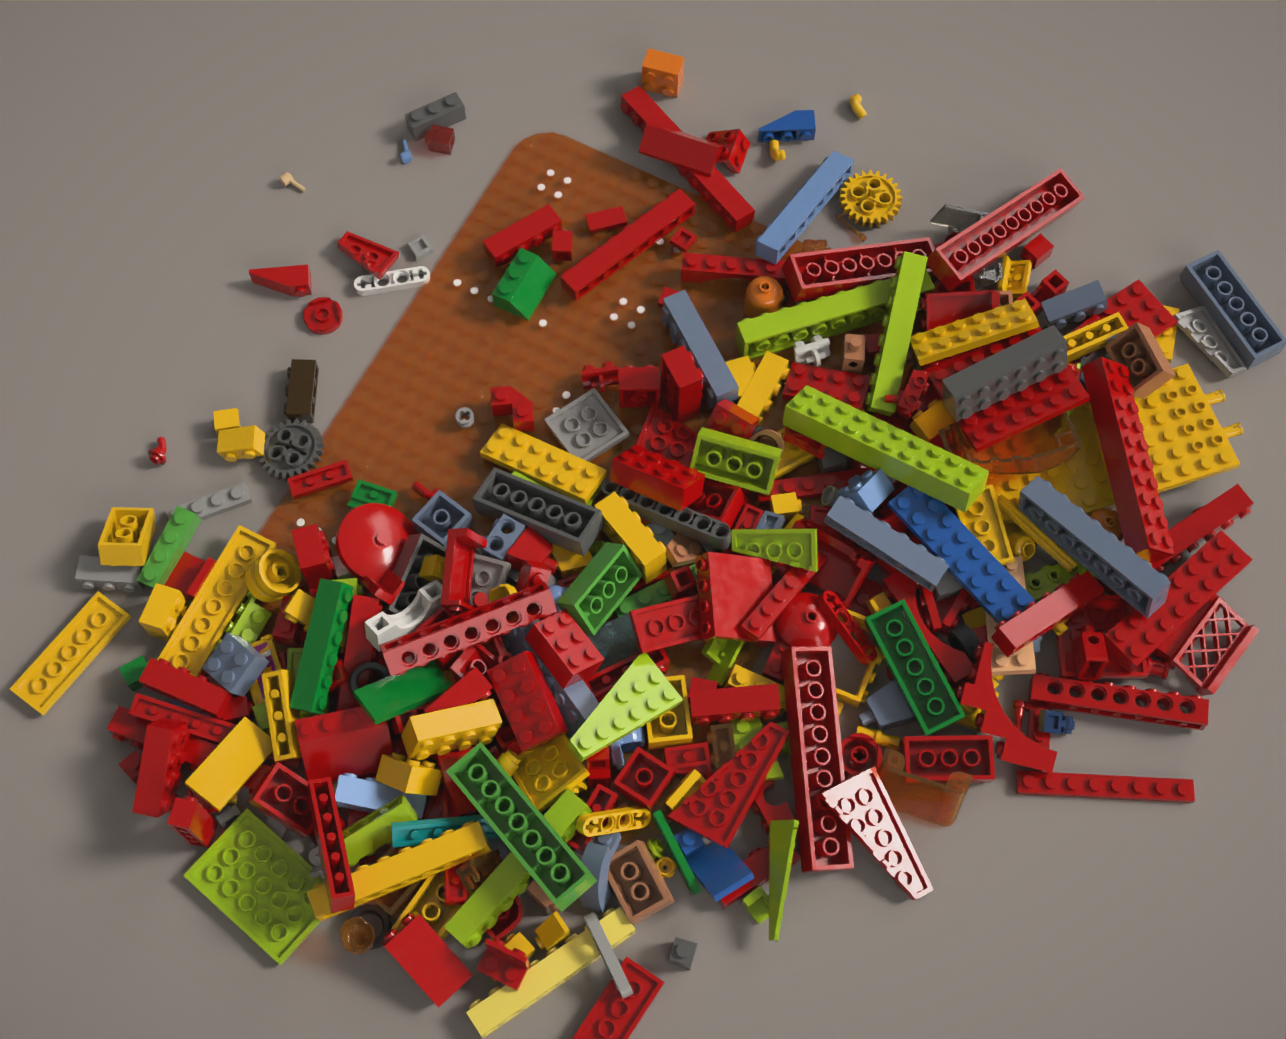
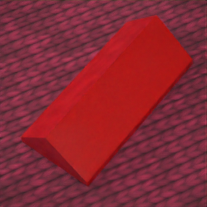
(680, 149)

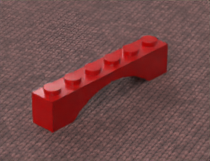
(705, 267)
(952, 662)

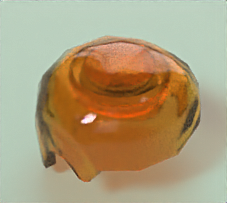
(357, 935)

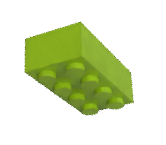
(736, 460)

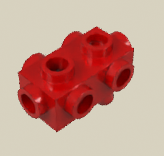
(908, 399)

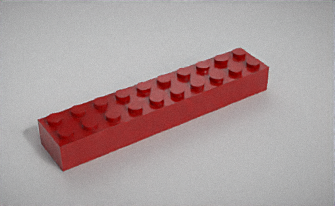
(1004, 229)
(1127, 460)
(815, 757)

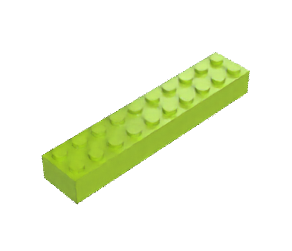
(821, 317)
(886, 447)

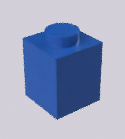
(689, 842)

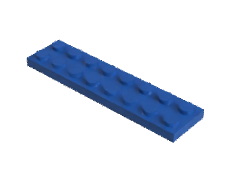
(966, 556)

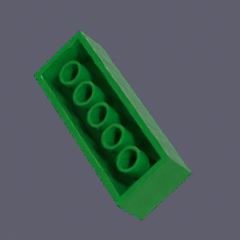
(914, 668)

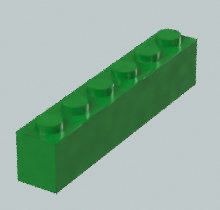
(321, 646)

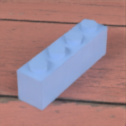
(370, 795)

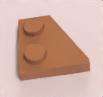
(683, 550)

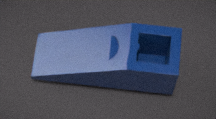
(791, 127)

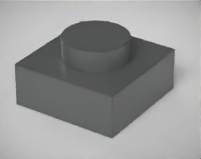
(228, 816)

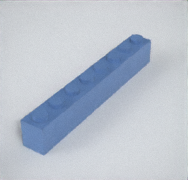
(803, 207)

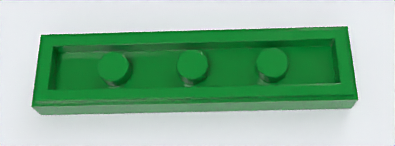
(676, 853)

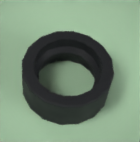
(965, 640)
(363, 667)
(374, 909)

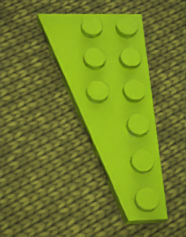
(631, 703)

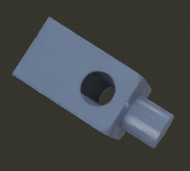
(886, 708)

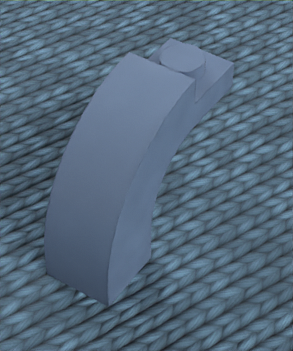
(597, 860)

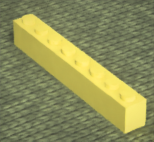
(547, 974)

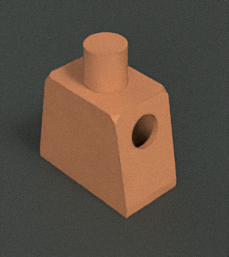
(853, 351)

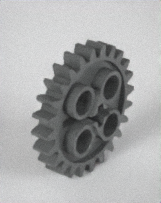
(297, 435)

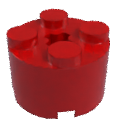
(865, 748)

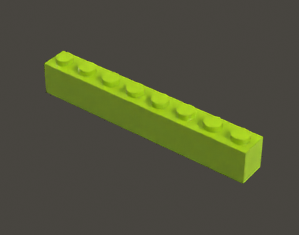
(897, 332)
(510, 878)

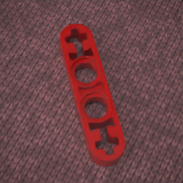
(848, 626)

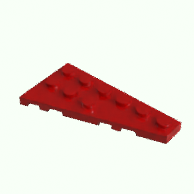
(669, 438)
(728, 794)

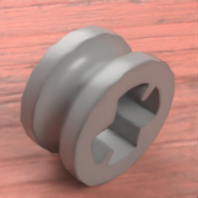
(463, 422)

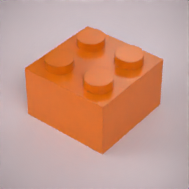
(662, 73)

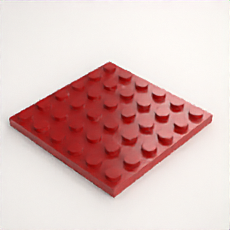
(1020, 410)

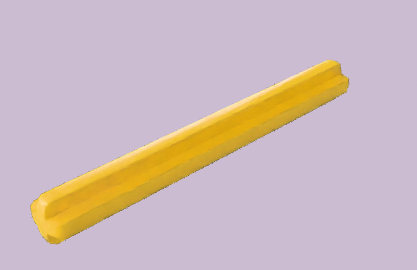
(1036, 534)

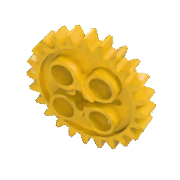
(870, 198)

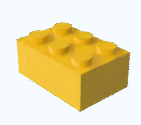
(127, 536)
(673, 726)

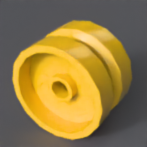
(273, 576)

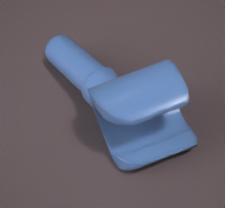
(406, 155)

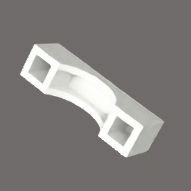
(386, 627)

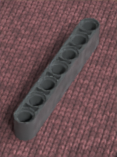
(674, 518)

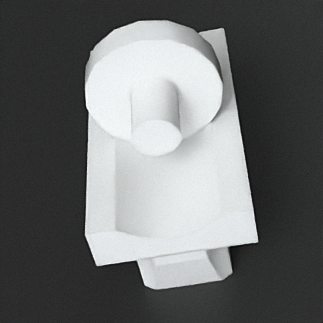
(812, 352)

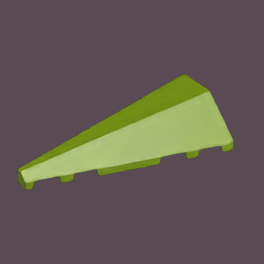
(781, 848)

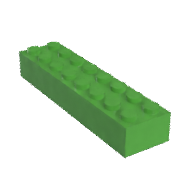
(521, 827)

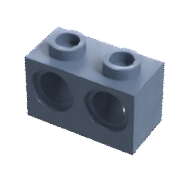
(499, 538)

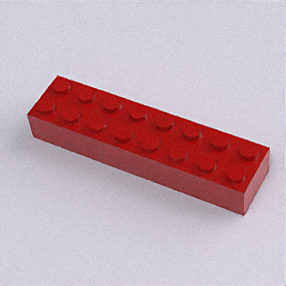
(843, 269)
(1190, 589)

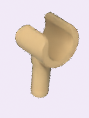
(287, 178)

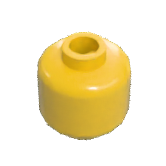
(1022, 545)

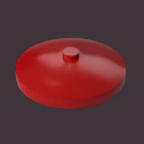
(372, 540)

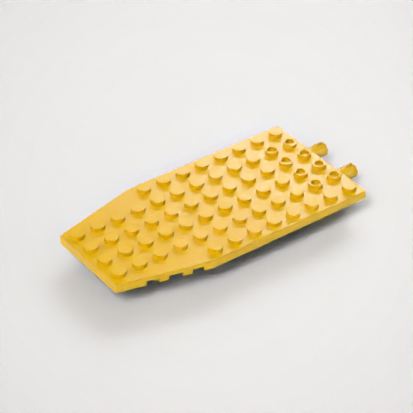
(1181, 441)

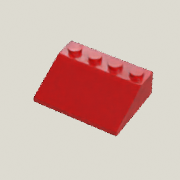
(342, 743)

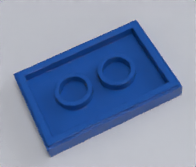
(719, 870)

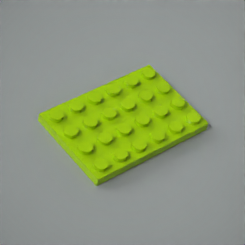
(258, 885)

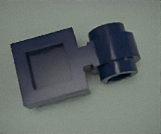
(1055, 722)

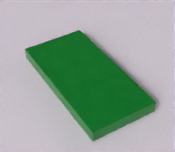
(401, 692)

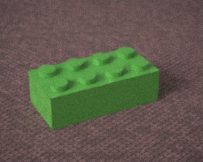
(600, 587)

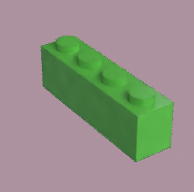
(169, 547)

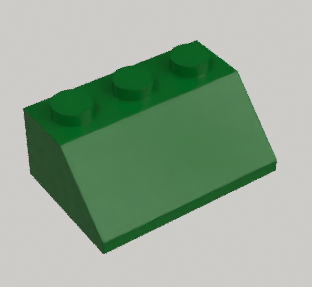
(523, 285)

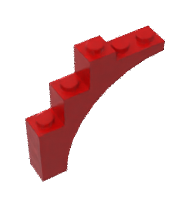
(992, 720)

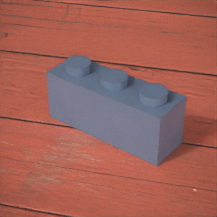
(1075, 305)

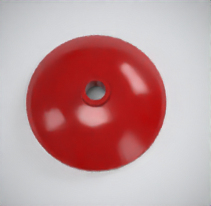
(798, 630)

